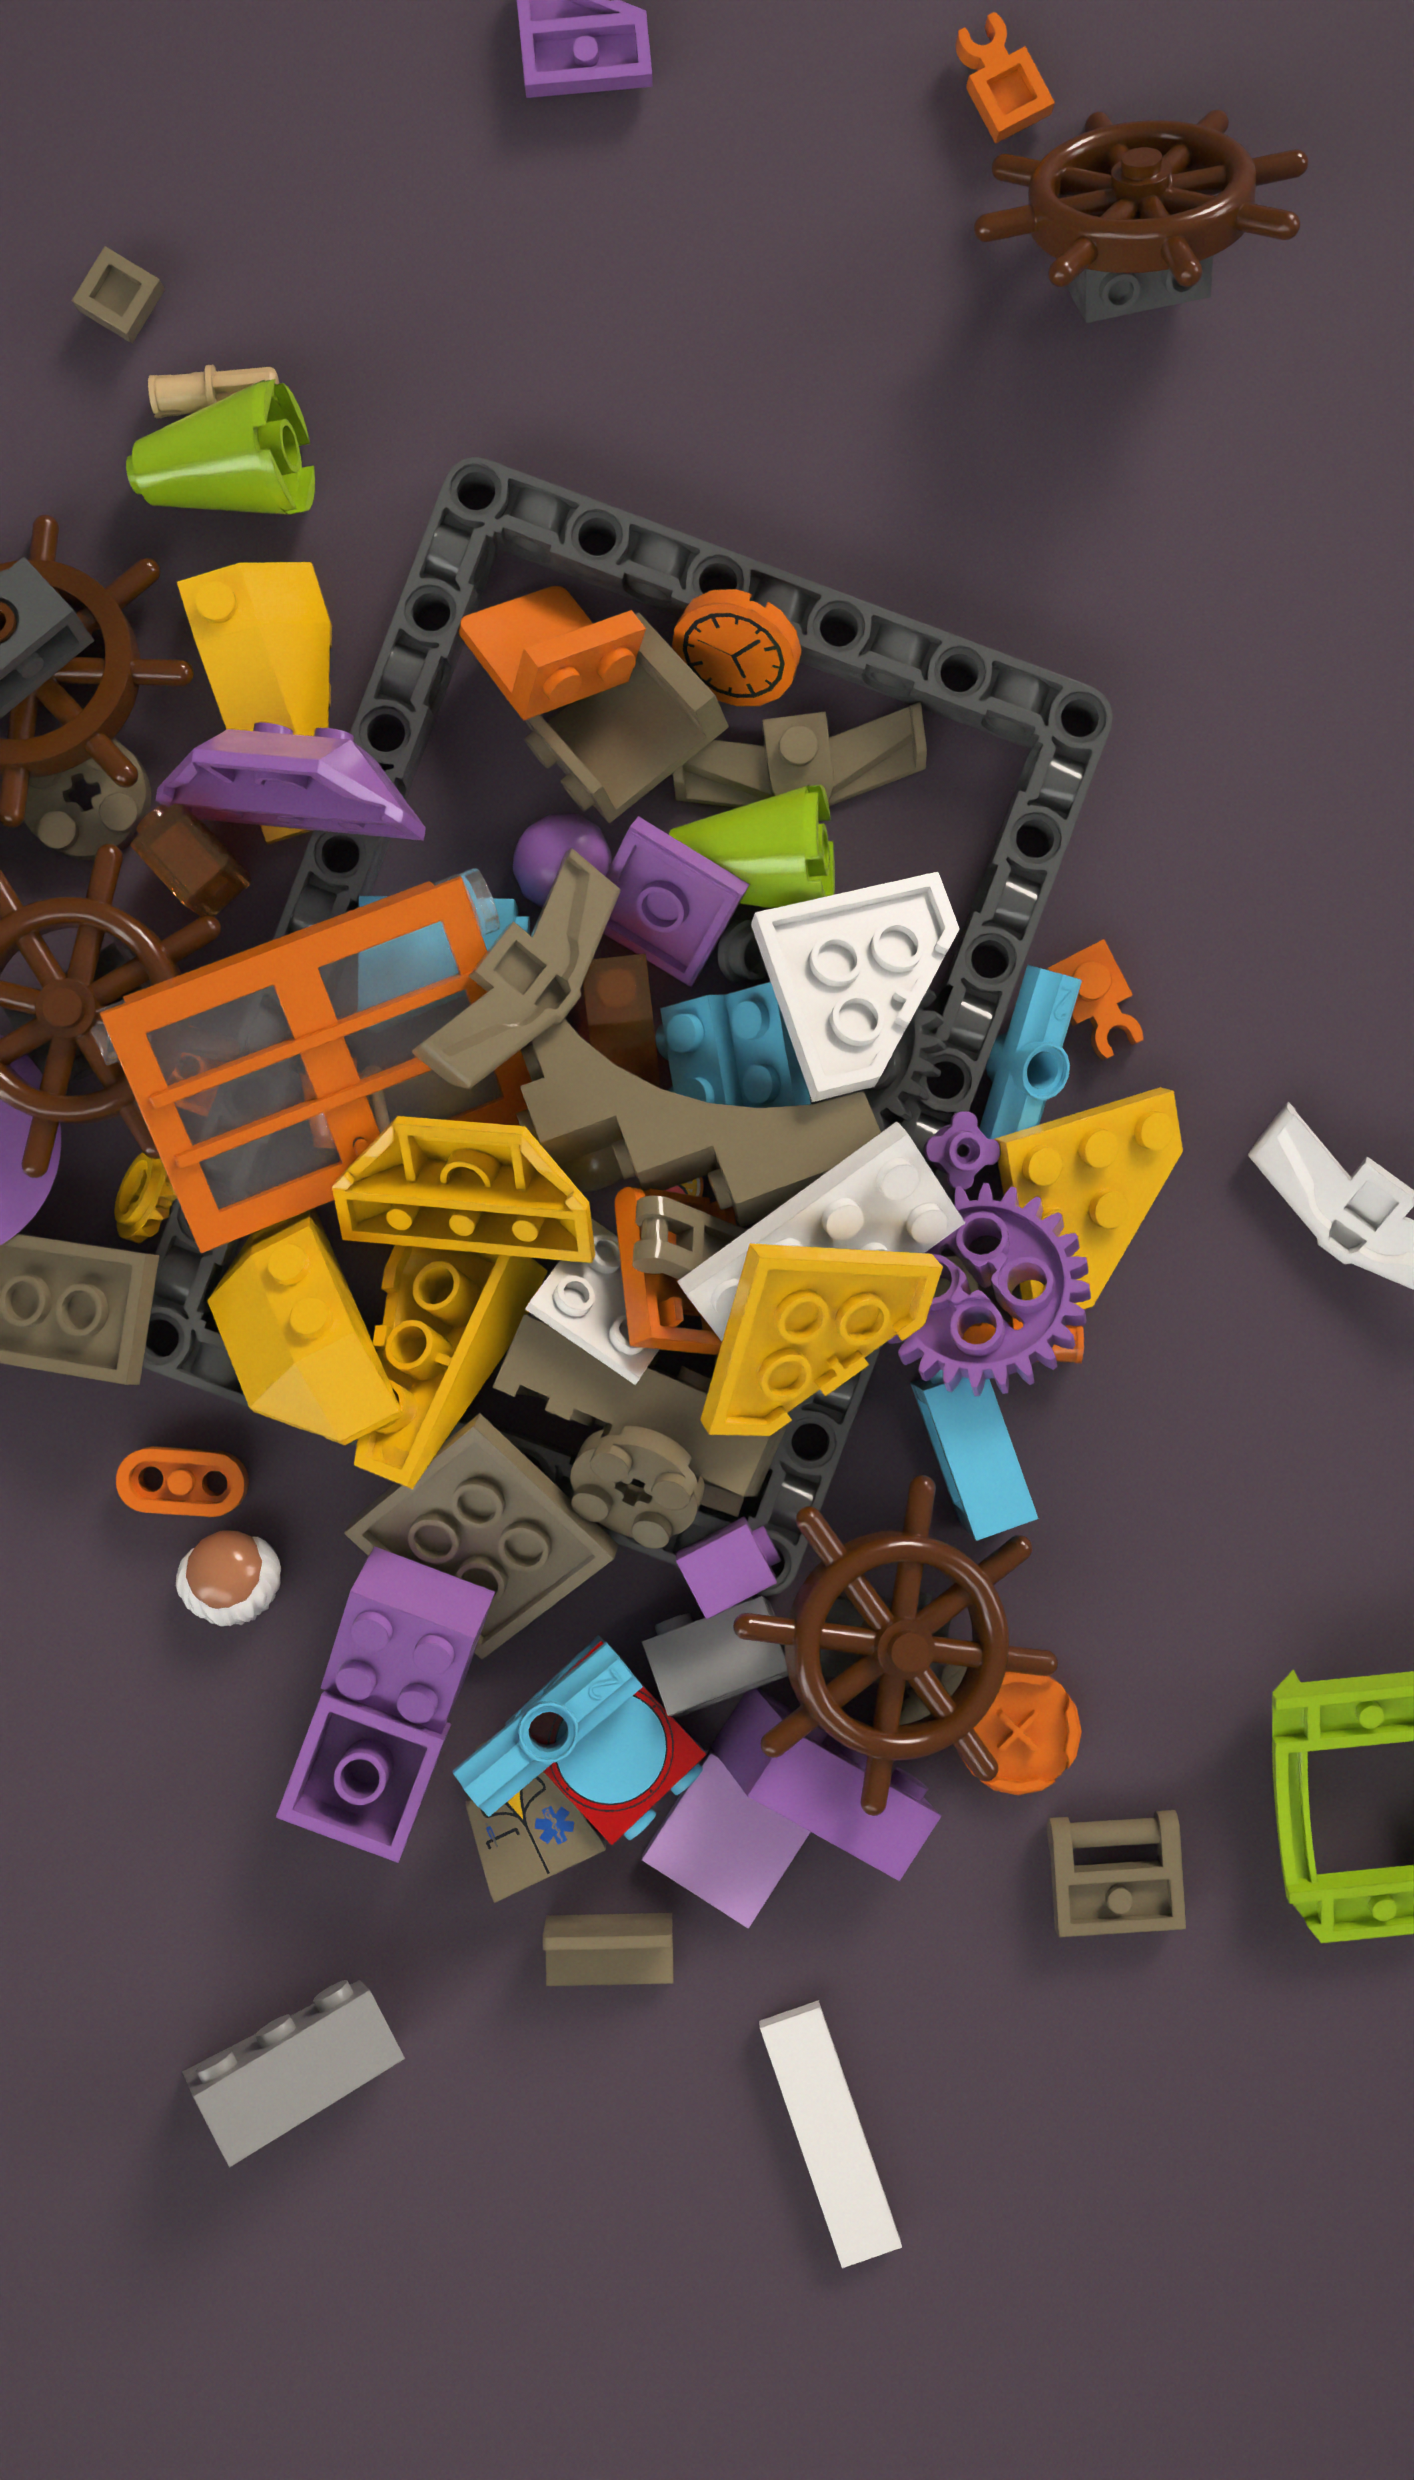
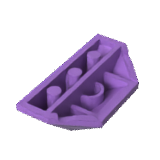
(290, 783)

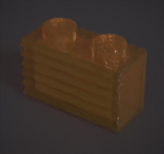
(190, 859)

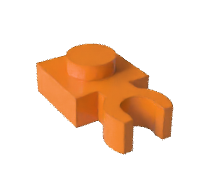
(1006, 85)
(1098, 995)

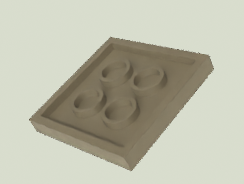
(492, 1523)

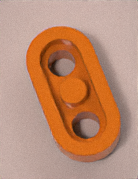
(184, 1481)

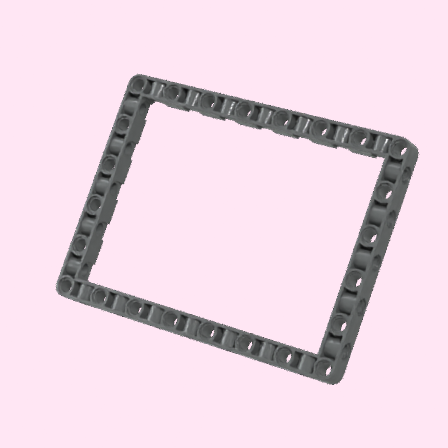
(886, 656)

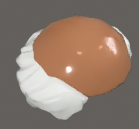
(229, 1578)

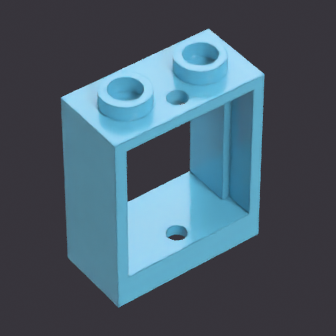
(975, 1456)

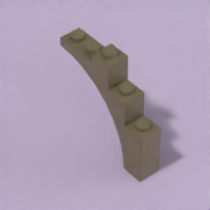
(666, 1139)

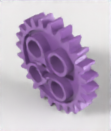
(1026, 1252)

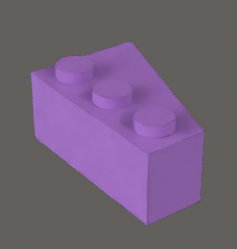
(822, 1786)

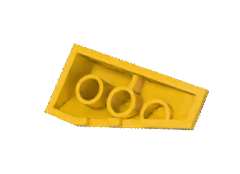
(264, 647)
(439, 1342)

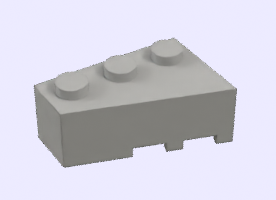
(292, 2069)

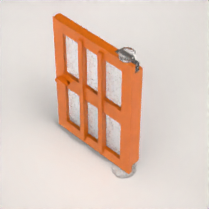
(301, 1054)

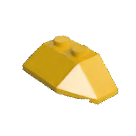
(463, 1192)
(301, 1335)

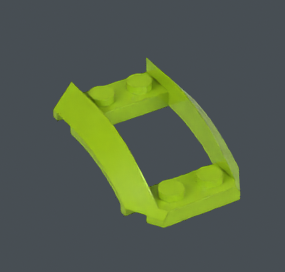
(1326, 1718)

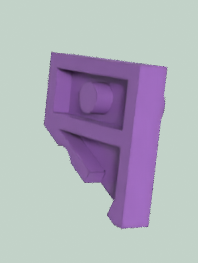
(583, 46)

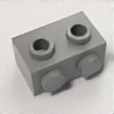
(708, 1662)

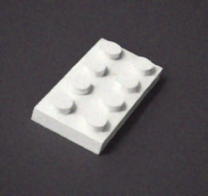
(869, 1201)

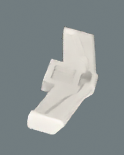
(1352, 1216)

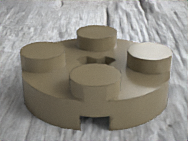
(78, 832)
(647, 1514)

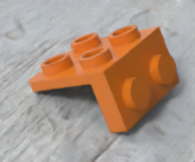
(549, 651)

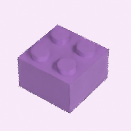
(407, 1639)
(361, 1776)

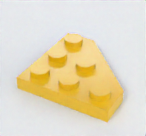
(1097, 1173)
(806, 1327)

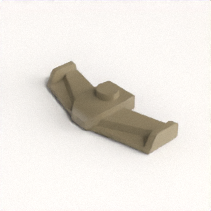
(803, 754)
(526, 978)

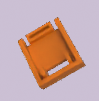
(656, 1300)

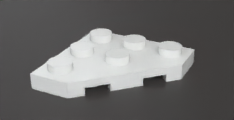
(854, 974)

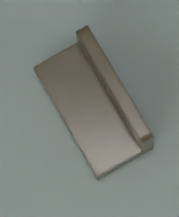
(609, 1949)

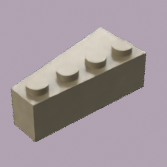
(590, 1392)

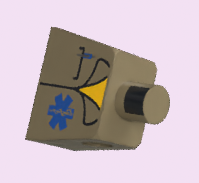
(531, 1837)

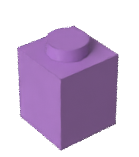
(728, 1566)

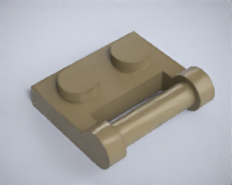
(1122, 1894)

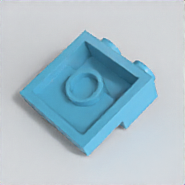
(732, 1050)

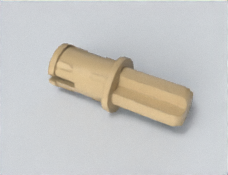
(194, 391)

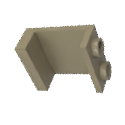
(632, 734)

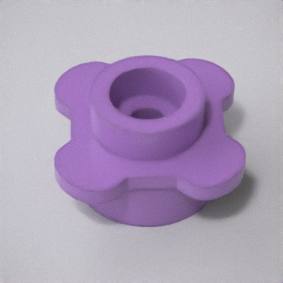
(943, 1147)

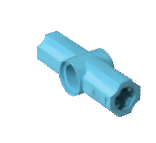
(1029, 1058)
(515, 1758)

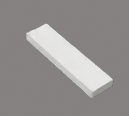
(830, 2134)

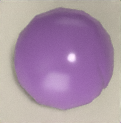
(544, 846)

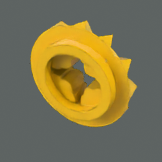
(143, 1199)

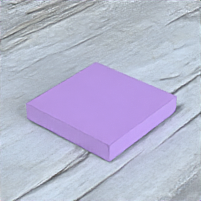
(724, 1844)

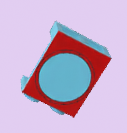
(621, 1762)

